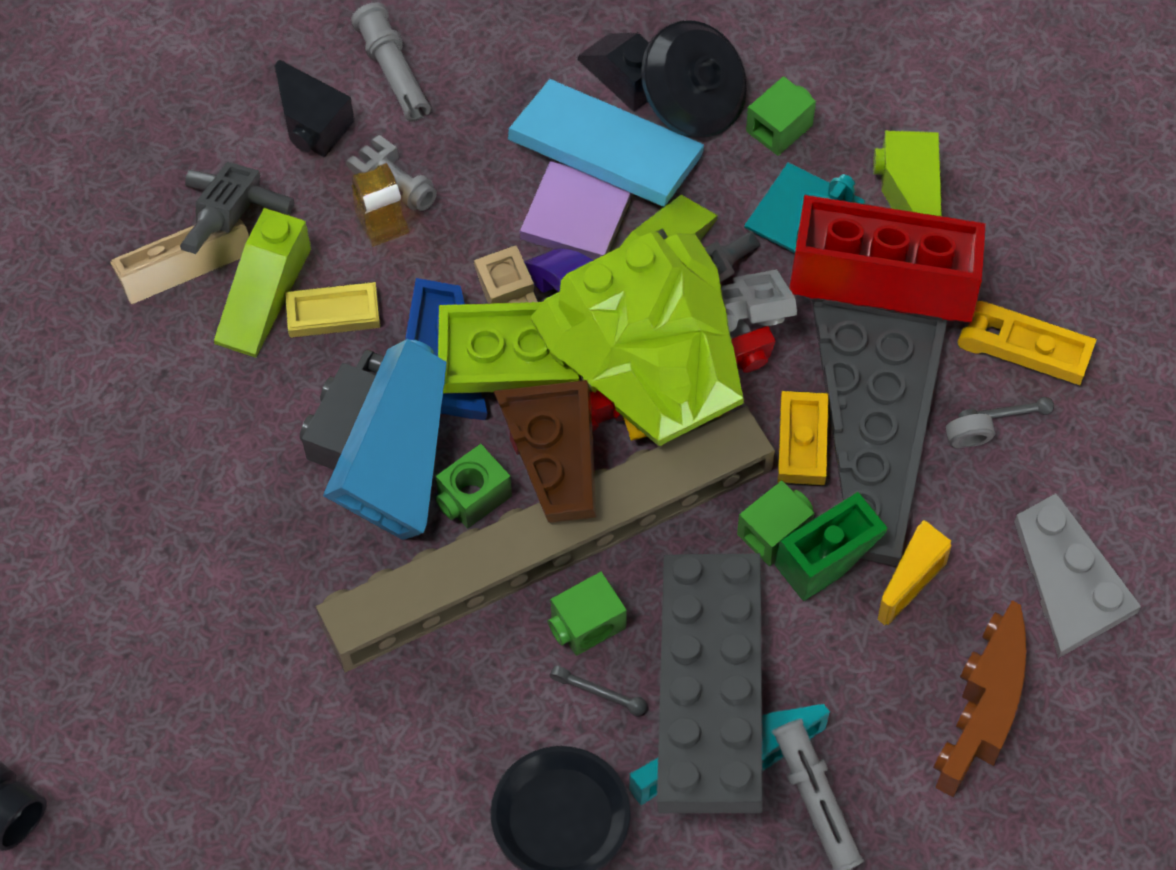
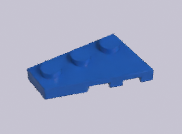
(424, 327)

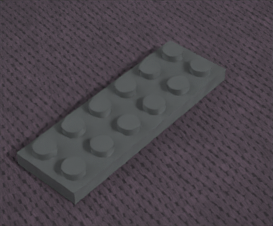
(710, 685)

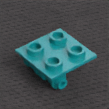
(781, 208)

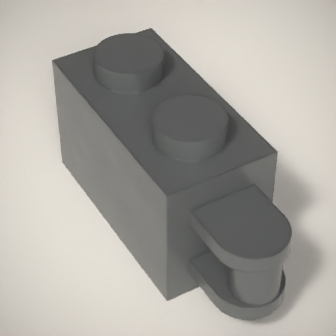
(340, 405)

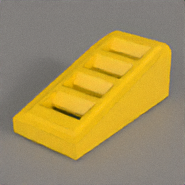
(918, 566)

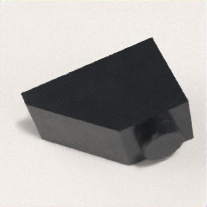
(618, 65)
(312, 110)

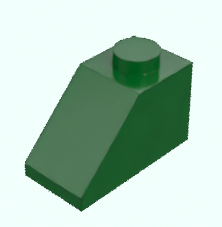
(828, 546)

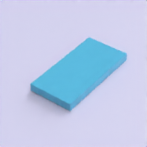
(606, 142)

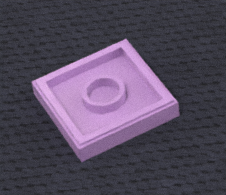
(575, 212)

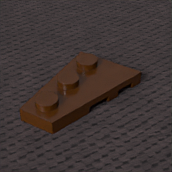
(555, 444)

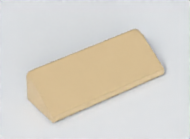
(166, 265)

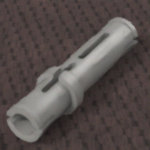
(794, 738)

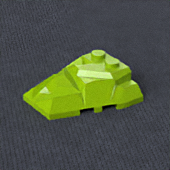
(648, 334)

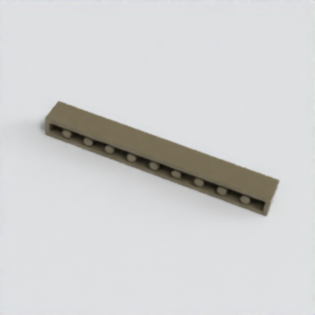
(526, 548)

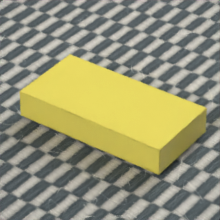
(332, 309)

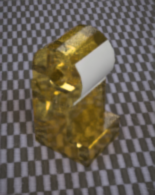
(378, 205)

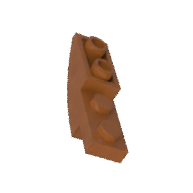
(993, 698)

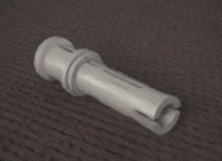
(385, 47)

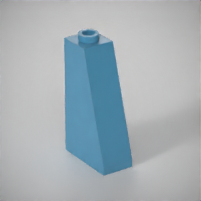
(393, 444)

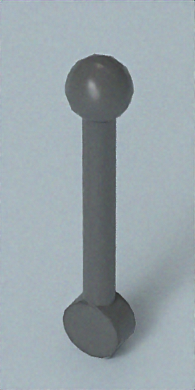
(1043, 405)
(637, 706)

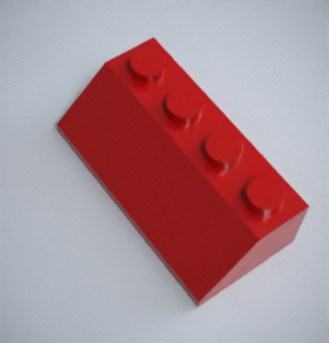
(888, 259)

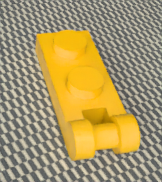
(1028, 342)

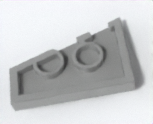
(1073, 578)

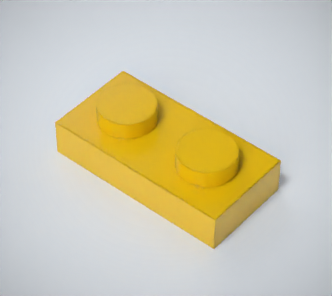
(803, 438)

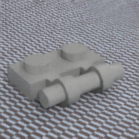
(759, 297)

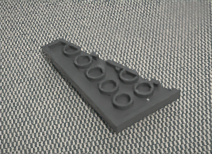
(880, 394)

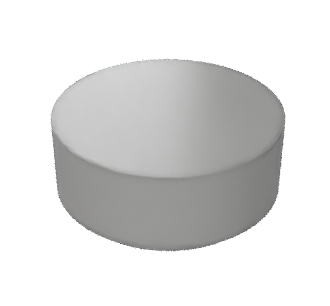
(970, 430)

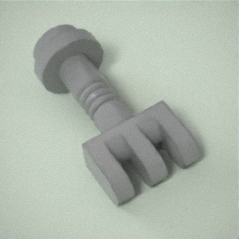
(417, 191)

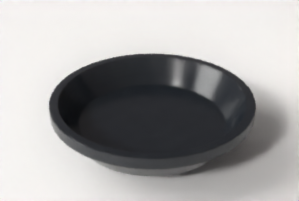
(694, 79)
(560, 811)

